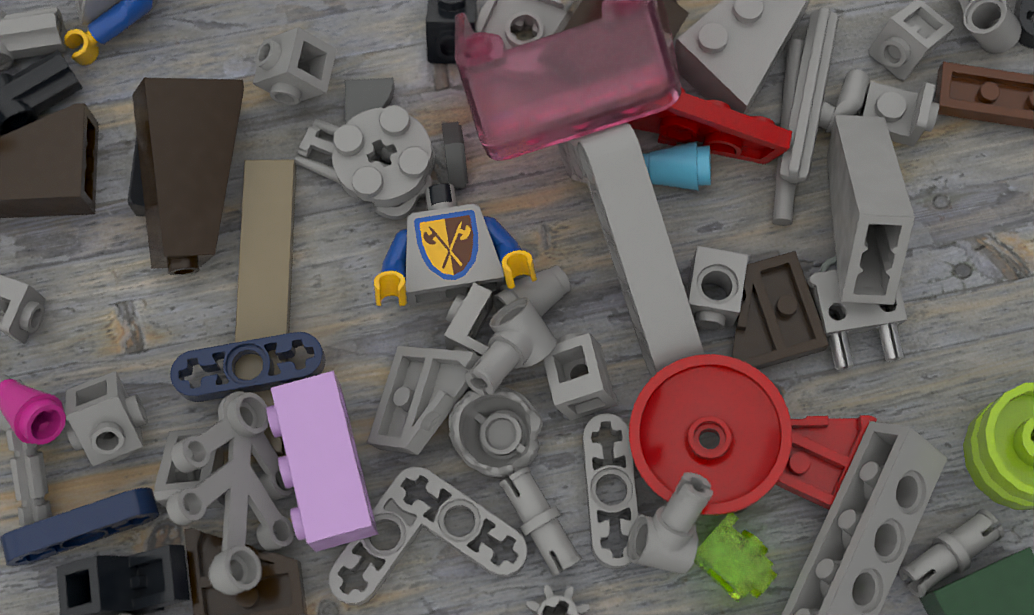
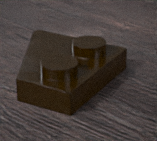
(777, 314)
(277, 592)

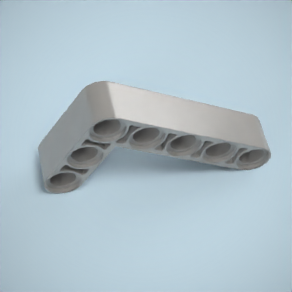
(636, 241)

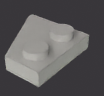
(419, 396)

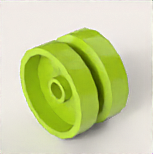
(1002, 448)

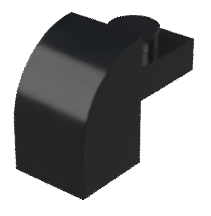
(124, 583)

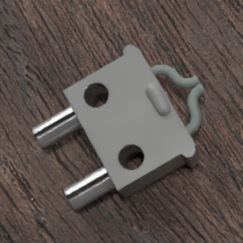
(854, 317)

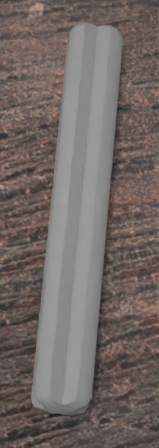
(809, 95)

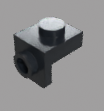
(441, 27)

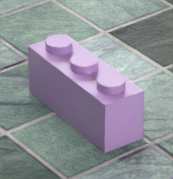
(321, 462)

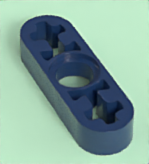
(212, 386)
(79, 526)

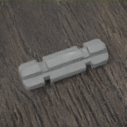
(28, 480)

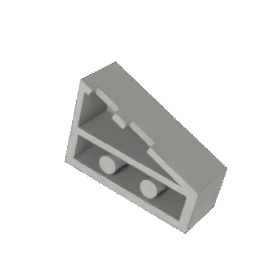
(736, 48)

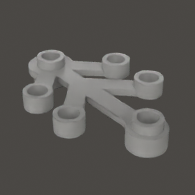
(242, 424)

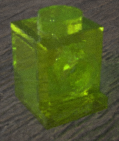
(735, 560)

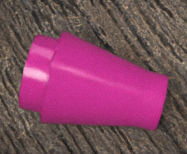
(31, 413)

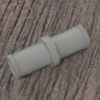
(540, 521)
(951, 553)

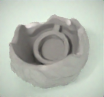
(495, 431)

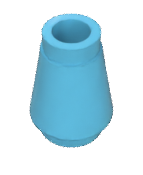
(680, 166)

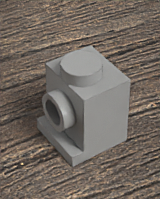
(582, 394)

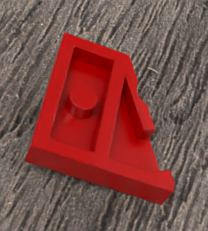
(821, 456)

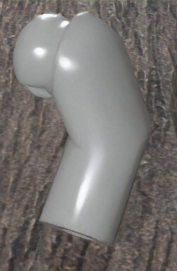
(849, 100)

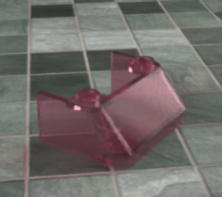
(568, 80)

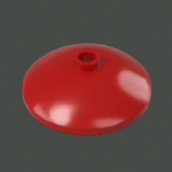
(720, 398)

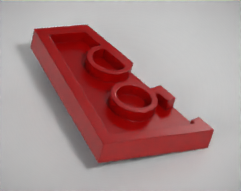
(719, 126)

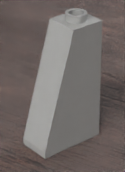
(868, 209)

